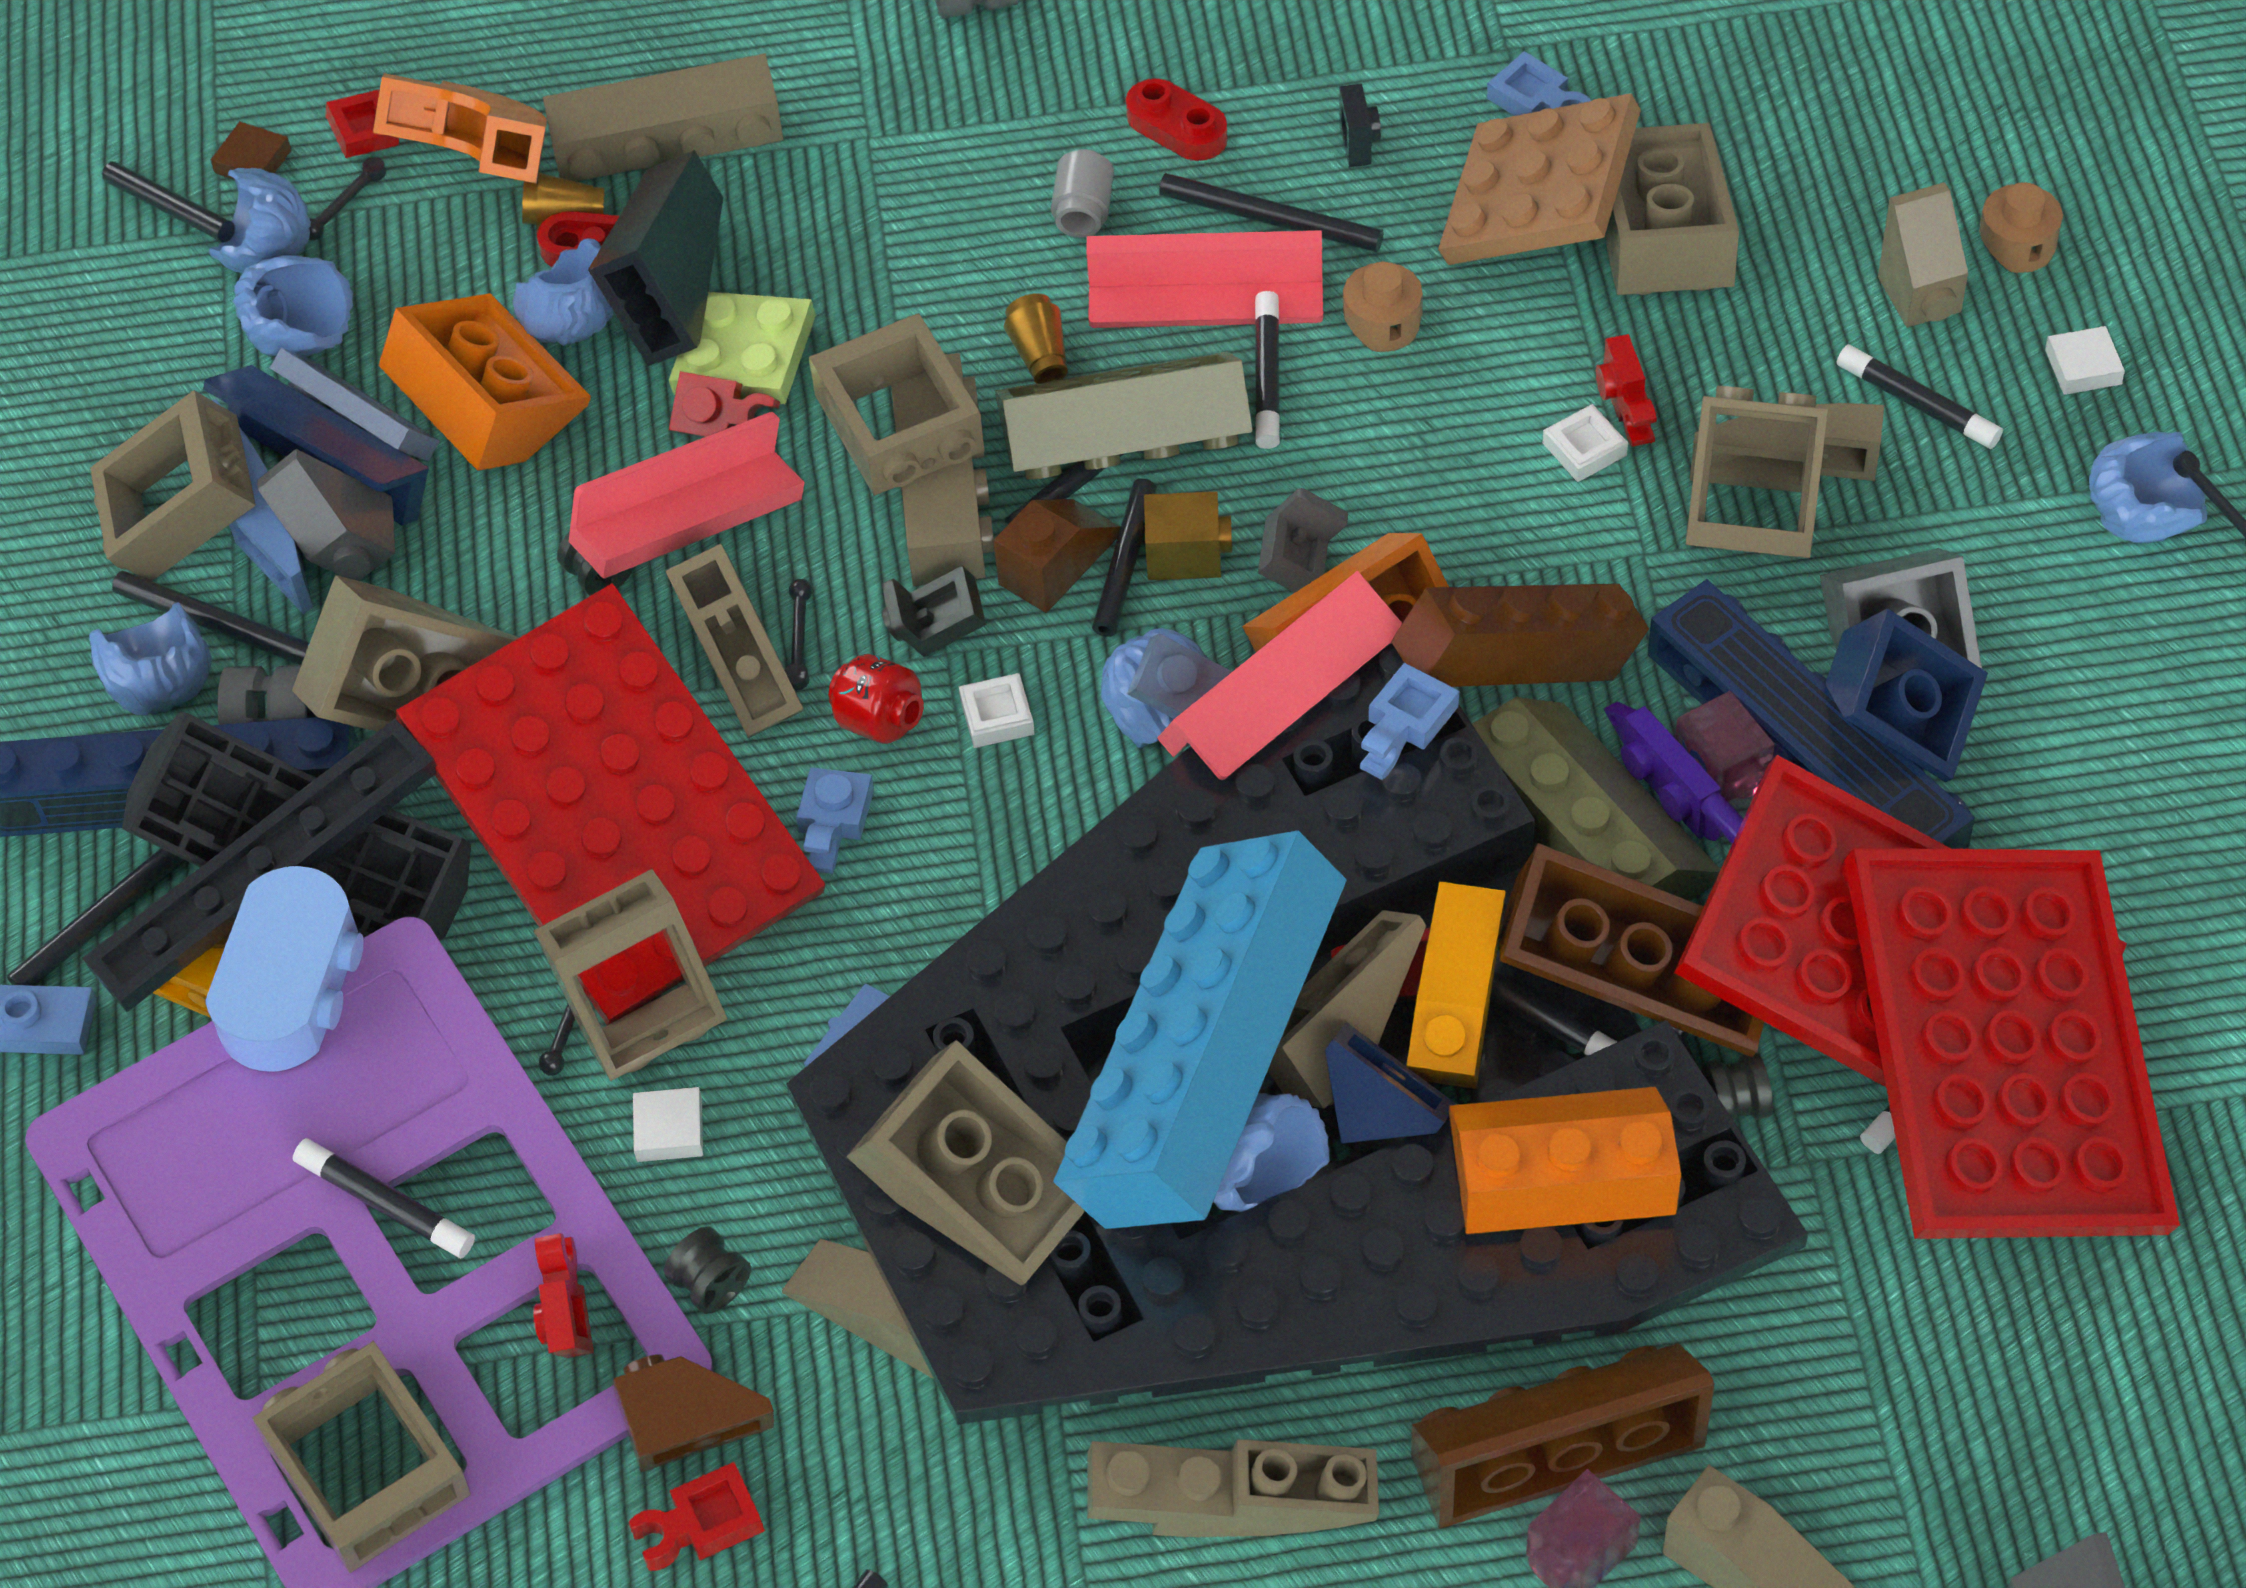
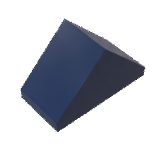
(1378, 1093)

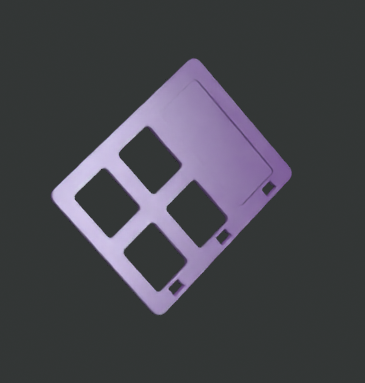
(209, 1188)

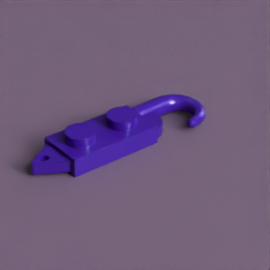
(1677, 778)

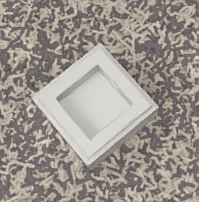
(2084, 360)
(1585, 443)
(996, 710)
(667, 1124)

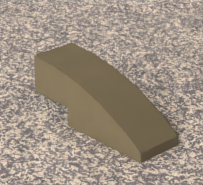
(1774, 452)

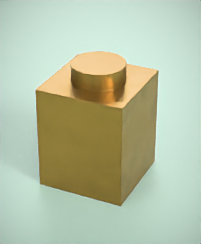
(1185, 535)

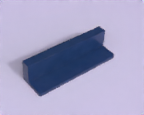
(292, 421)

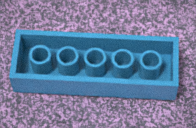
(1201, 1032)

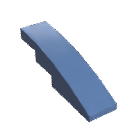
(267, 540)

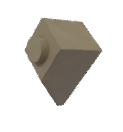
(1923, 256)

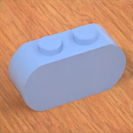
(284, 969)

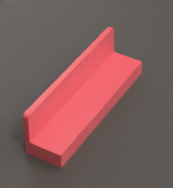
(1203, 278)
(682, 496)
(1284, 678)

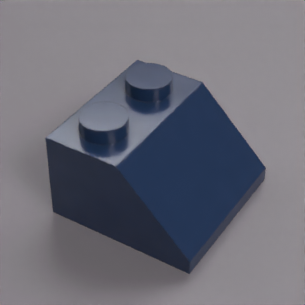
(1906, 690)

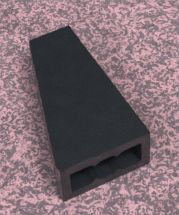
(662, 258)

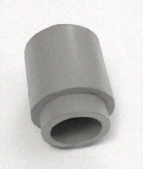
(1082, 192)

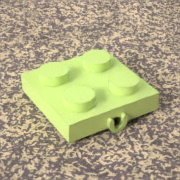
(750, 342)

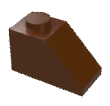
(1050, 549)
(684, 1409)

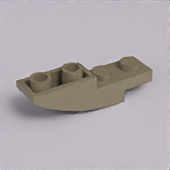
(1233, 1493)

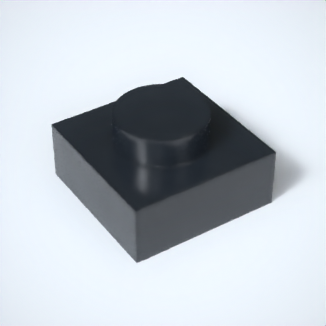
(1358, 125)

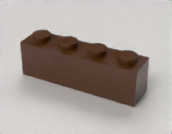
(1521, 634)

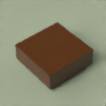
(251, 148)

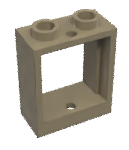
(879, 362)
(1740, 403)
(215, 498)
(605, 929)
(392, 1511)

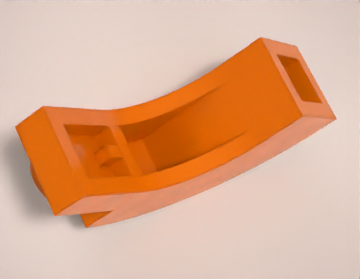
(483, 124)

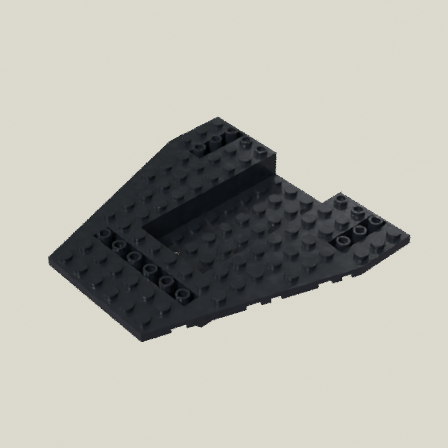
(1372, 1245)

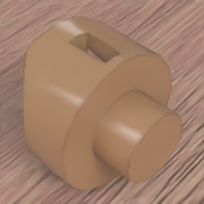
(2018, 219)
(1383, 297)

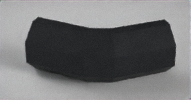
(210, 788)

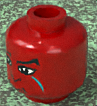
(876, 698)

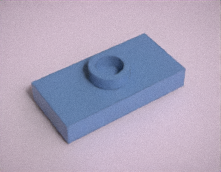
(45, 1019)

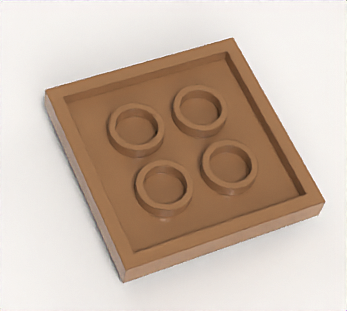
(1540, 179)

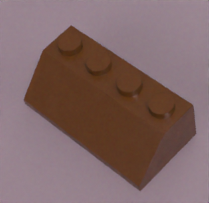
(1615, 945)
(1548, 1435)

